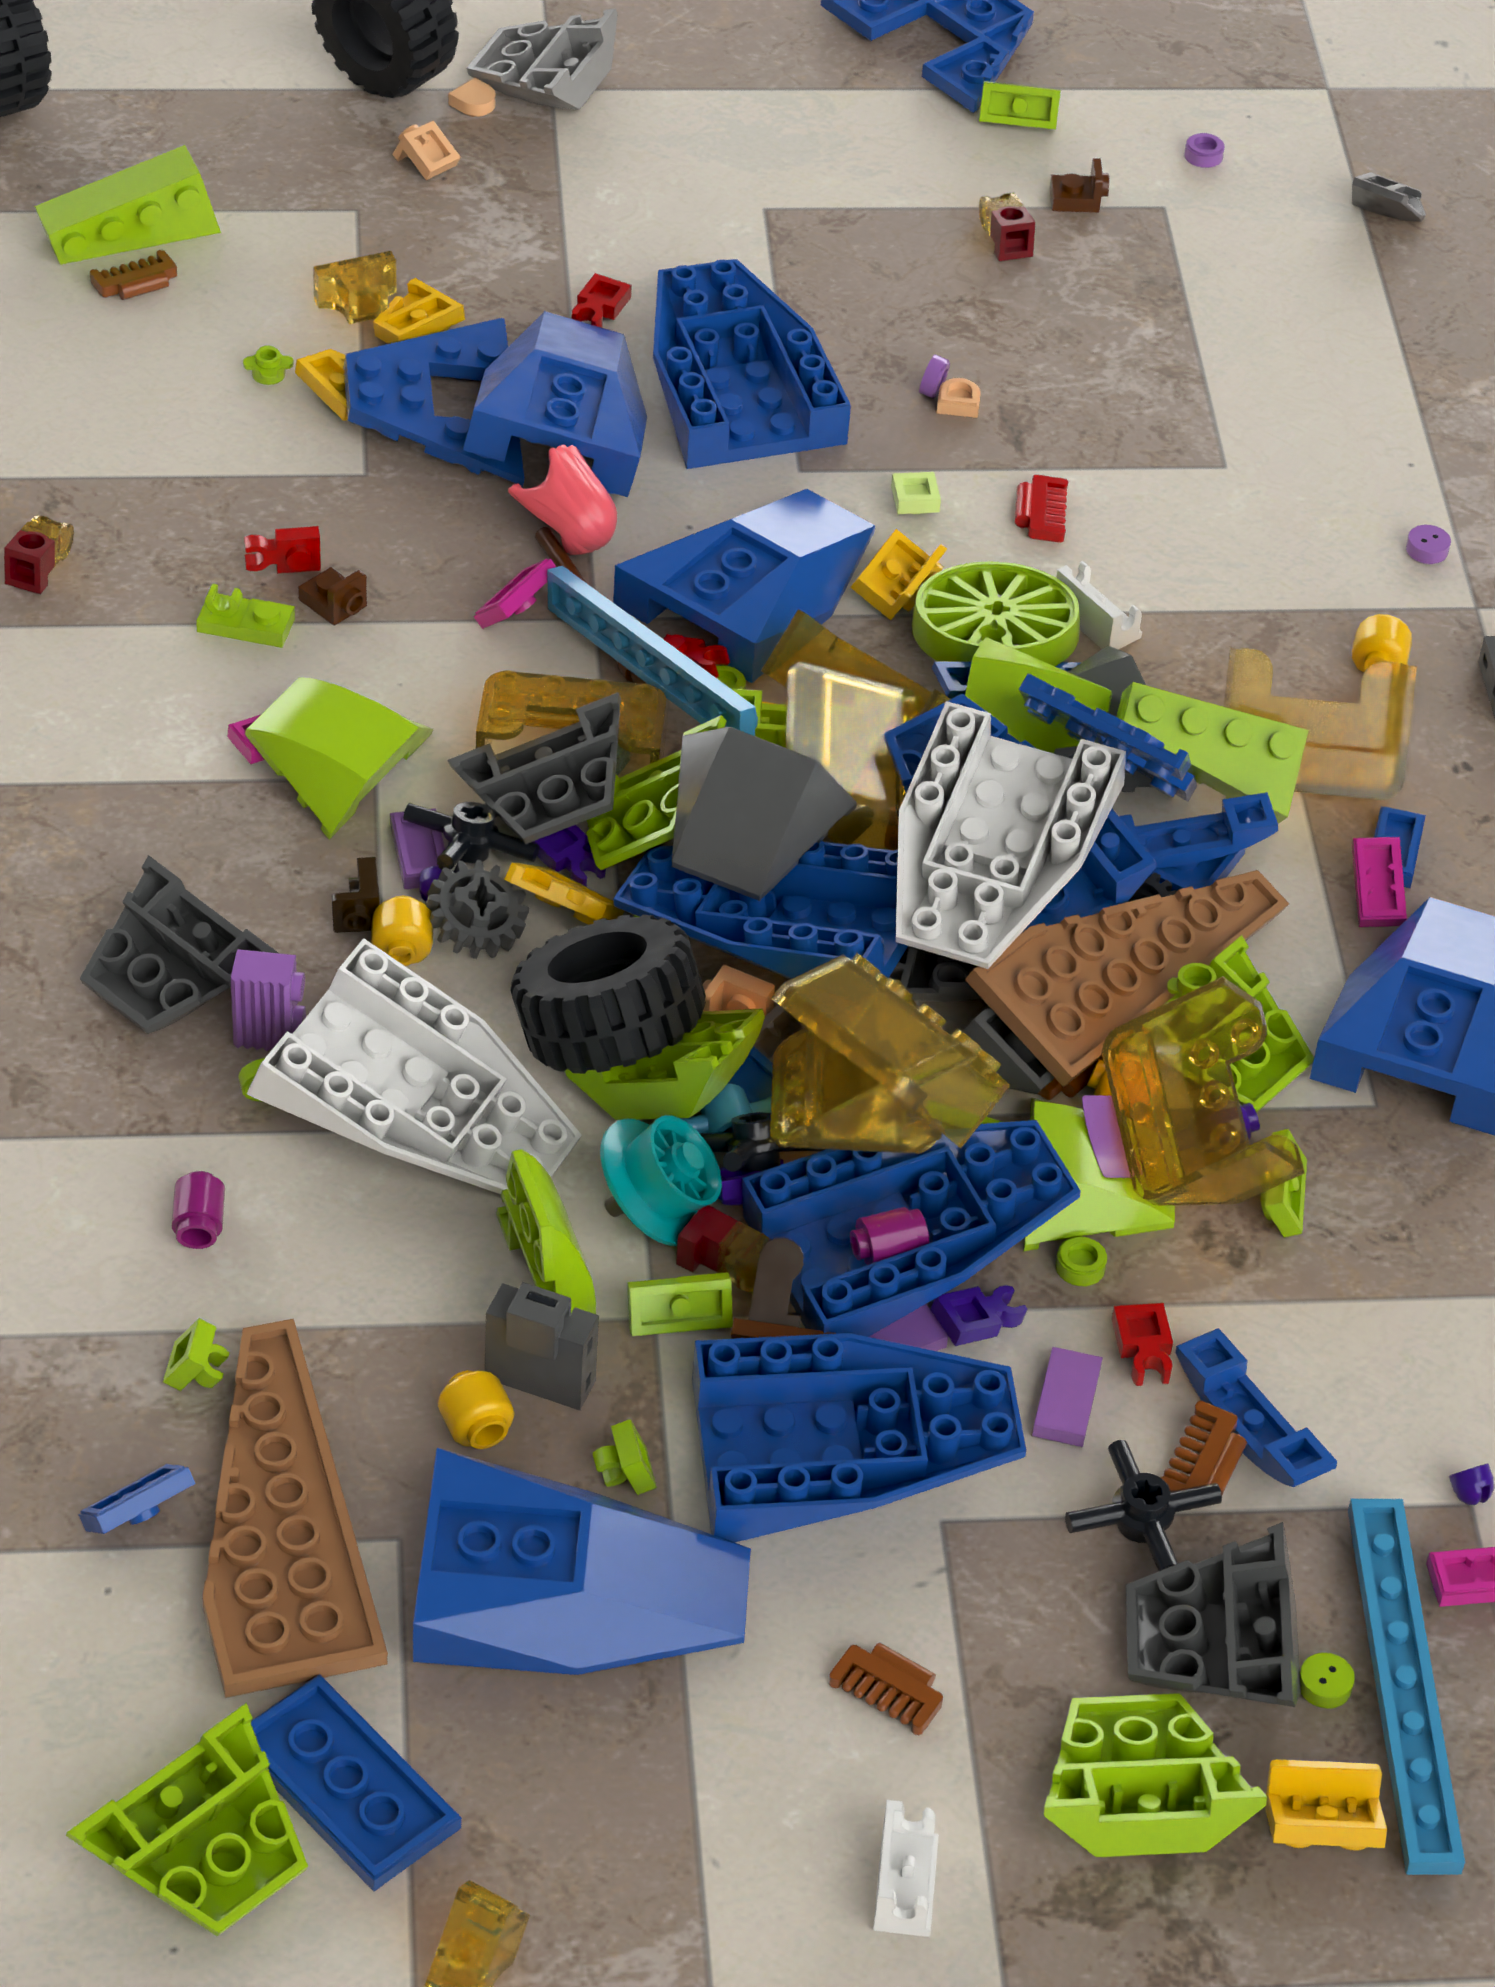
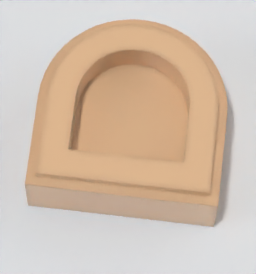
(473, 98)
(958, 398)

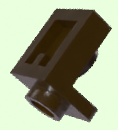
(355, 909)

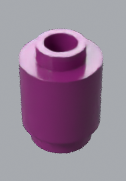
(198, 1209)
(888, 1234)

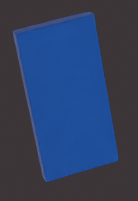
(351, 1783)

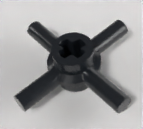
(469, 834)
(749, 1144)
(1142, 1506)

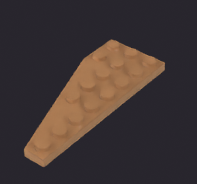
(1087, 975)
(283, 1556)

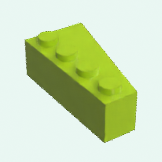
(130, 210)
(1226, 747)

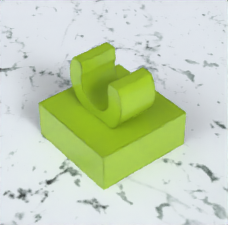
(192, 1357)
(626, 1459)

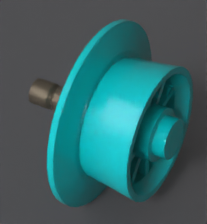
(658, 1174)

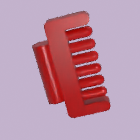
(1042, 507)

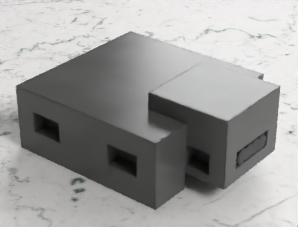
(541, 1344)

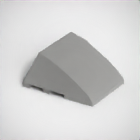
(549, 64)

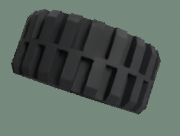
(388, 42)
(22, 57)
(608, 993)

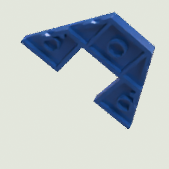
(987, 26)
(392, 392)
(1143, 751)

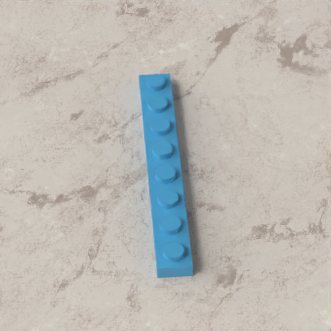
(646, 653)
(1405, 1689)

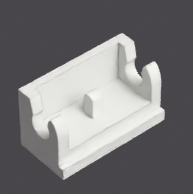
(1098, 615)
(906, 1873)

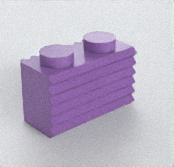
(265, 998)

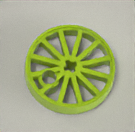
(964, 604)

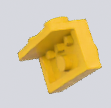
(896, 574)
(1325, 1804)

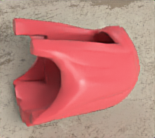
(571, 502)

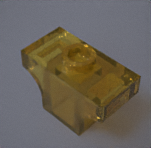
(356, 285)
(477, 1939)

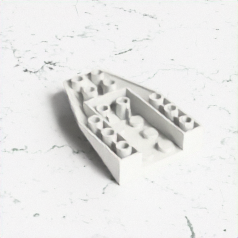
(993, 834)
(412, 1077)

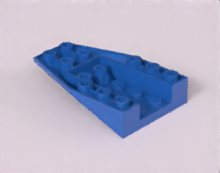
(741, 368)
(565, 388)
(750, 574)
(825, 907)
(1422, 1012)
(971, 1198)
(840, 1426)
(565, 1577)

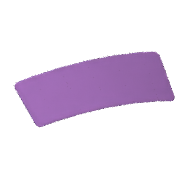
(1105, 1135)

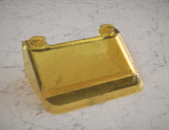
(843, 727)
(835, 1105)

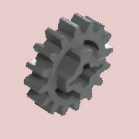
(472, 907)

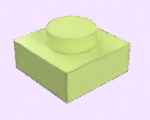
(915, 493)

